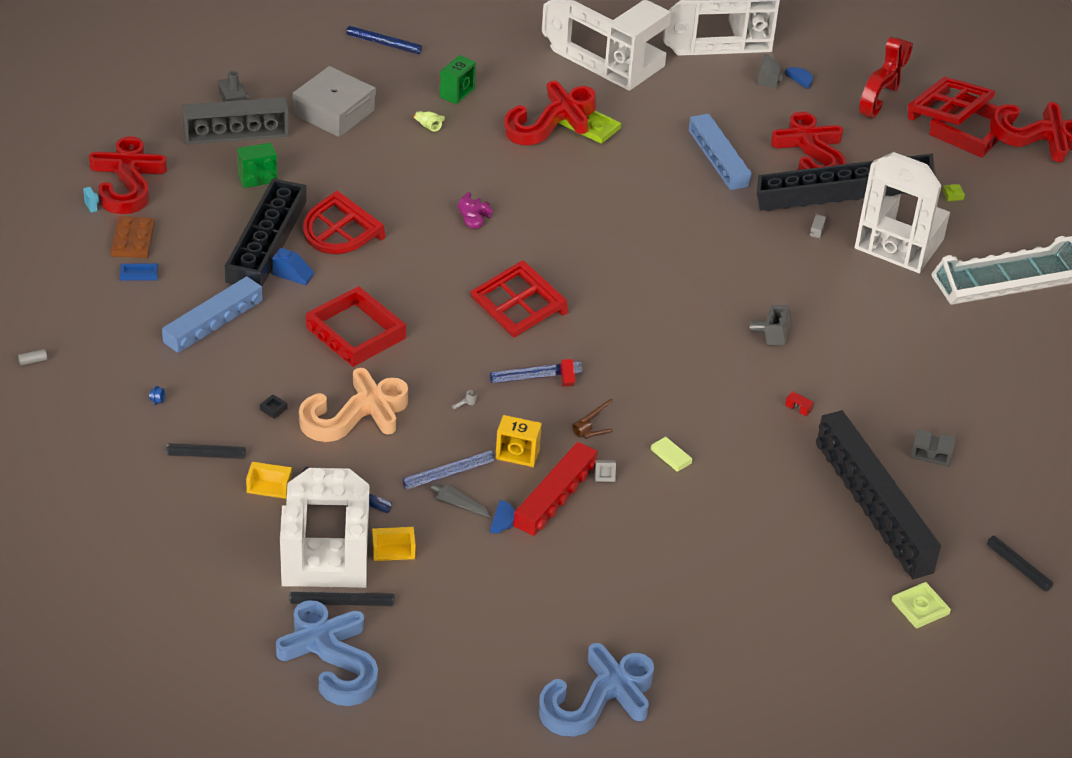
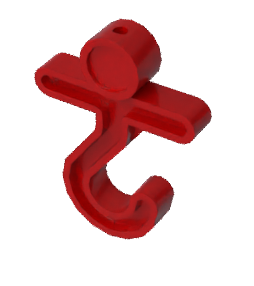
(888, 76)
(571, 106)
(1050, 129)
(812, 139)
(127, 163)

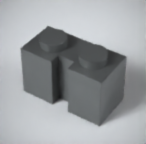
(932, 448)

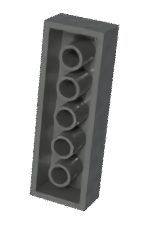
(235, 120)

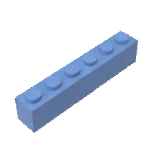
(719, 151)
(212, 314)

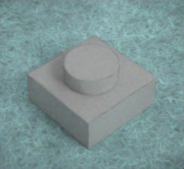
(605, 470)

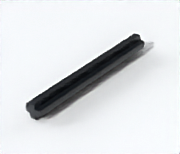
(343, 598)

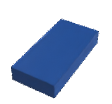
(139, 271)

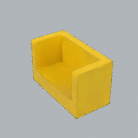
(268, 479)
(393, 543)

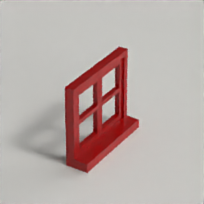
(938, 92)
(556, 301)

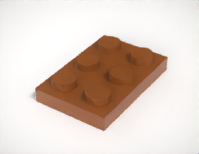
(132, 237)

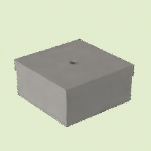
(334, 101)

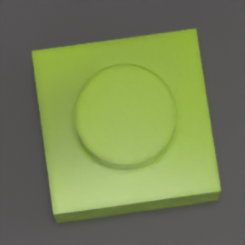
(953, 192)

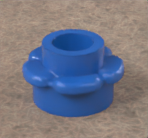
(157, 395)

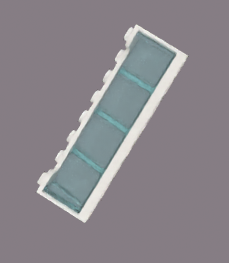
(1005, 273)

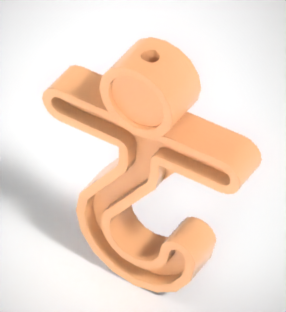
(379, 401)

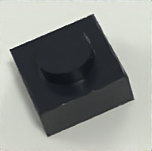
(273, 406)

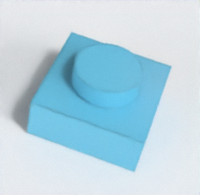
(90, 199)

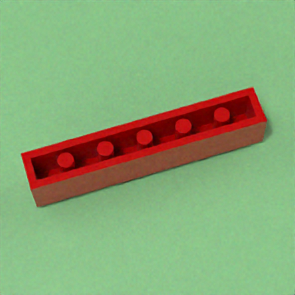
(555, 489)

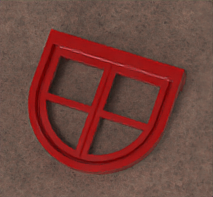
(372, 226)

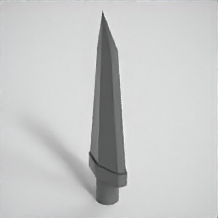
(454, 497)

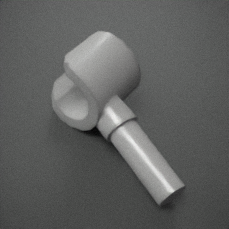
(469, 399)

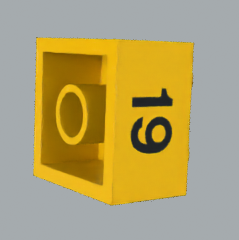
(518, 440)

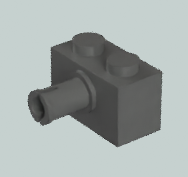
(231, 88)
(776, 325)

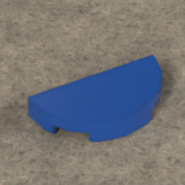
(800, 75)
(503, 517)

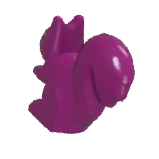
(472, 209)

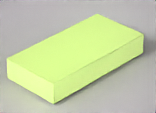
(671, 454)

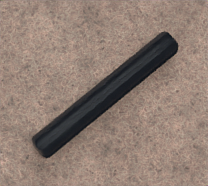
(205, 450)
(1020, 563)

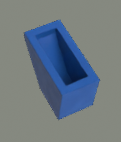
(291, 267)

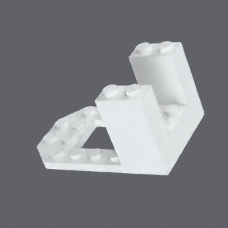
(750, 20)
(627, 54)
(881, 232)
(325, 560)

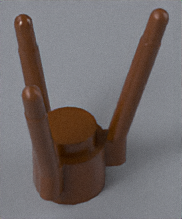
(583, 426)

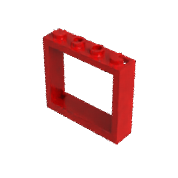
(961, 139)
(394, 327)

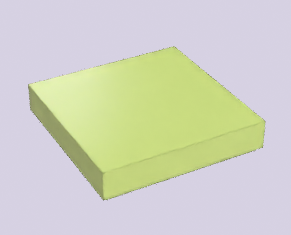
(921, 605)

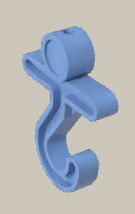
(324, 637)
(613, 681)

